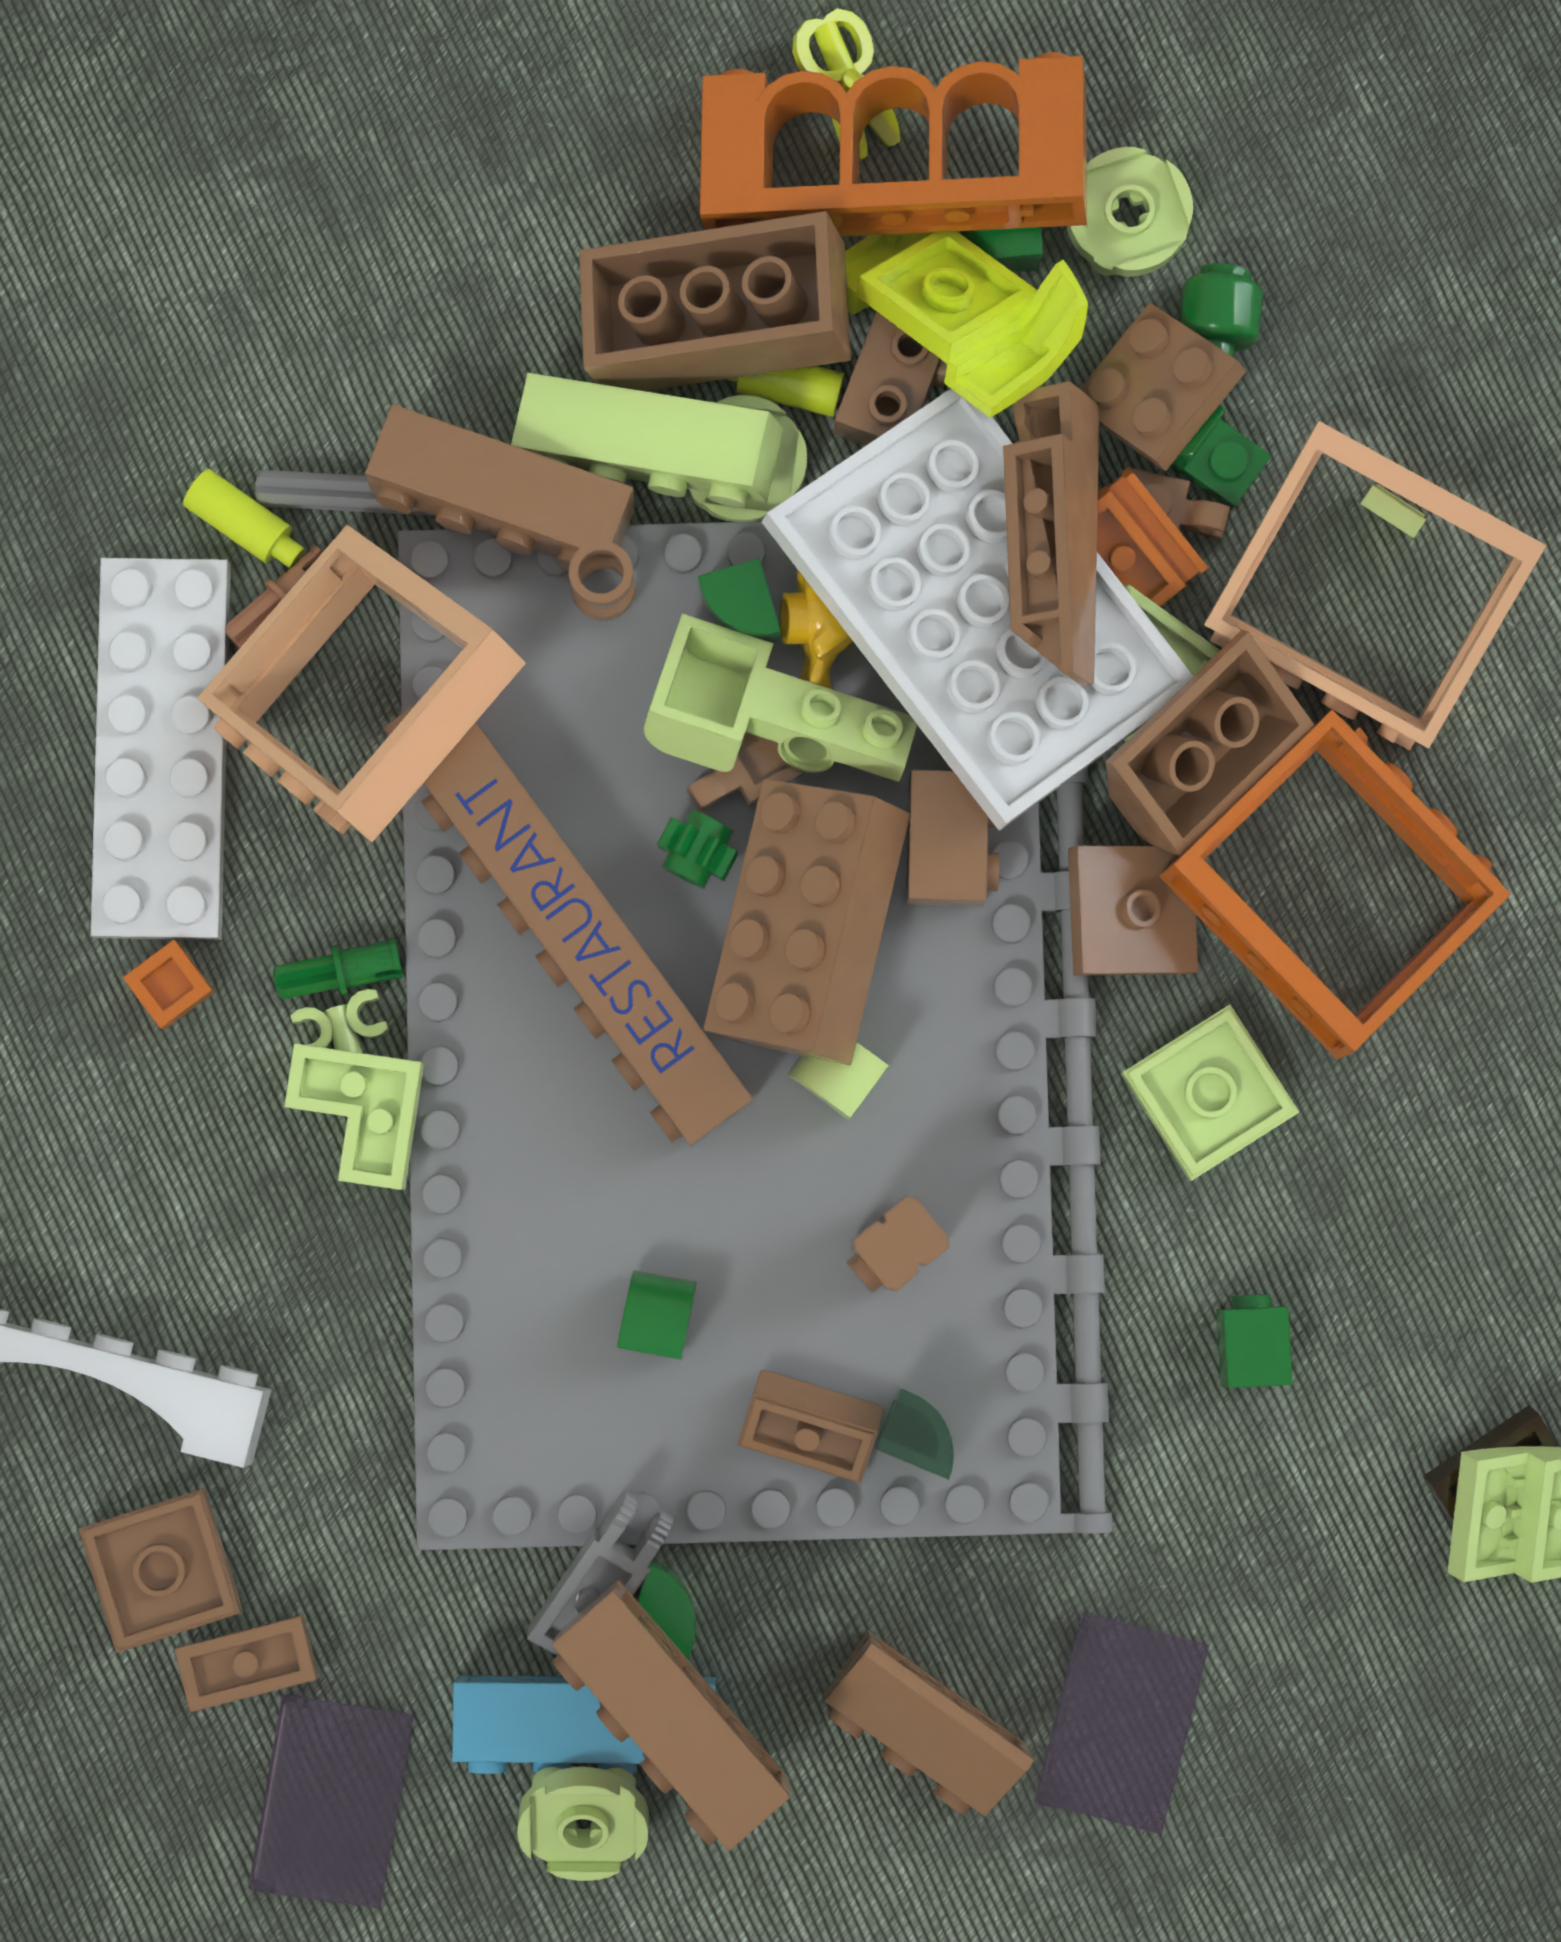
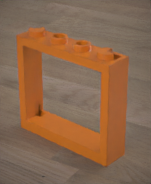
(1269, 958)

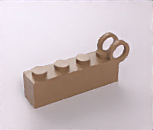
(511, 495)

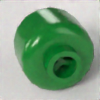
(1223, 306)

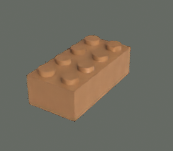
(715, 304)
(807, 920)
(672, 1716)

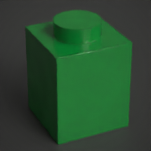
(1254, 1343)

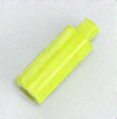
(805, 388)
(242, 519)

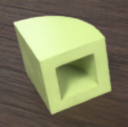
(840, 1084)

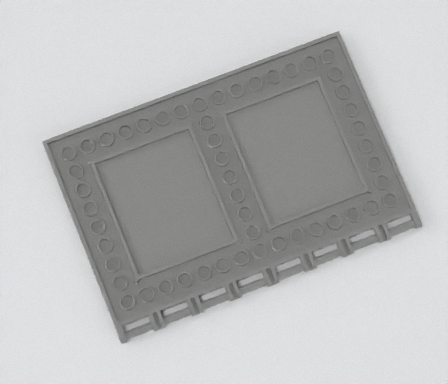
(555, 1181)

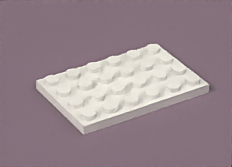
(916, 573)

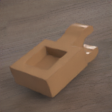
(1197, 516)
(755, 760)

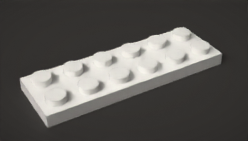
(158, 751)

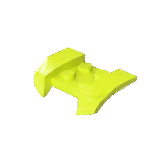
(969, 311)

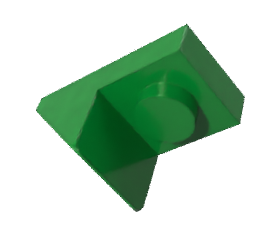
(1221, 460)

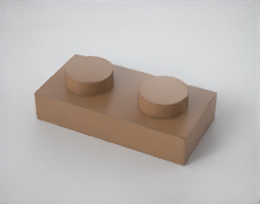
(246, 1663)

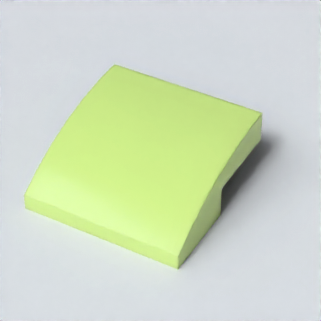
(1507, 1514)

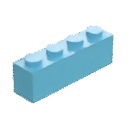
(534, 1723)

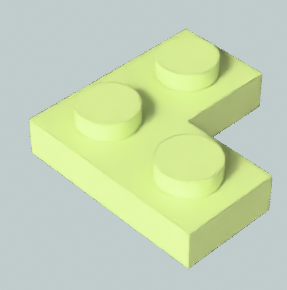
(379, 1104)

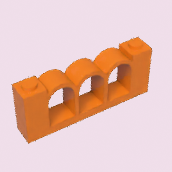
(1047, 98)

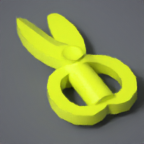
(841, 65)

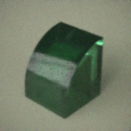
(917, 1434)

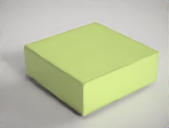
(1393, 510)

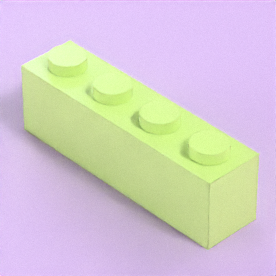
(651, 438)

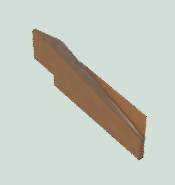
(1054, 526)

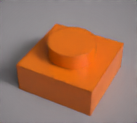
(168, 984)

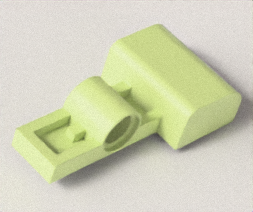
(721, 689)

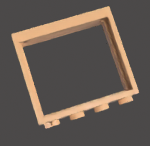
(300, 629)
(1342, 693)

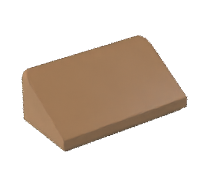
(811, 1426)

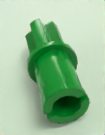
(341, 970)

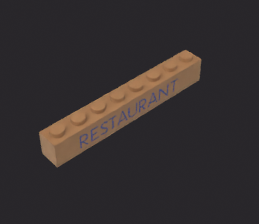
(582, 939)

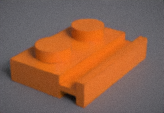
(1142, 541)

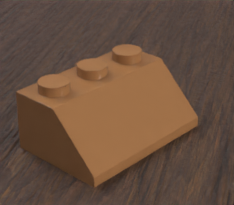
(1205, 747)
(926, 1727)

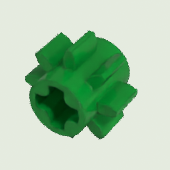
(697, 849)

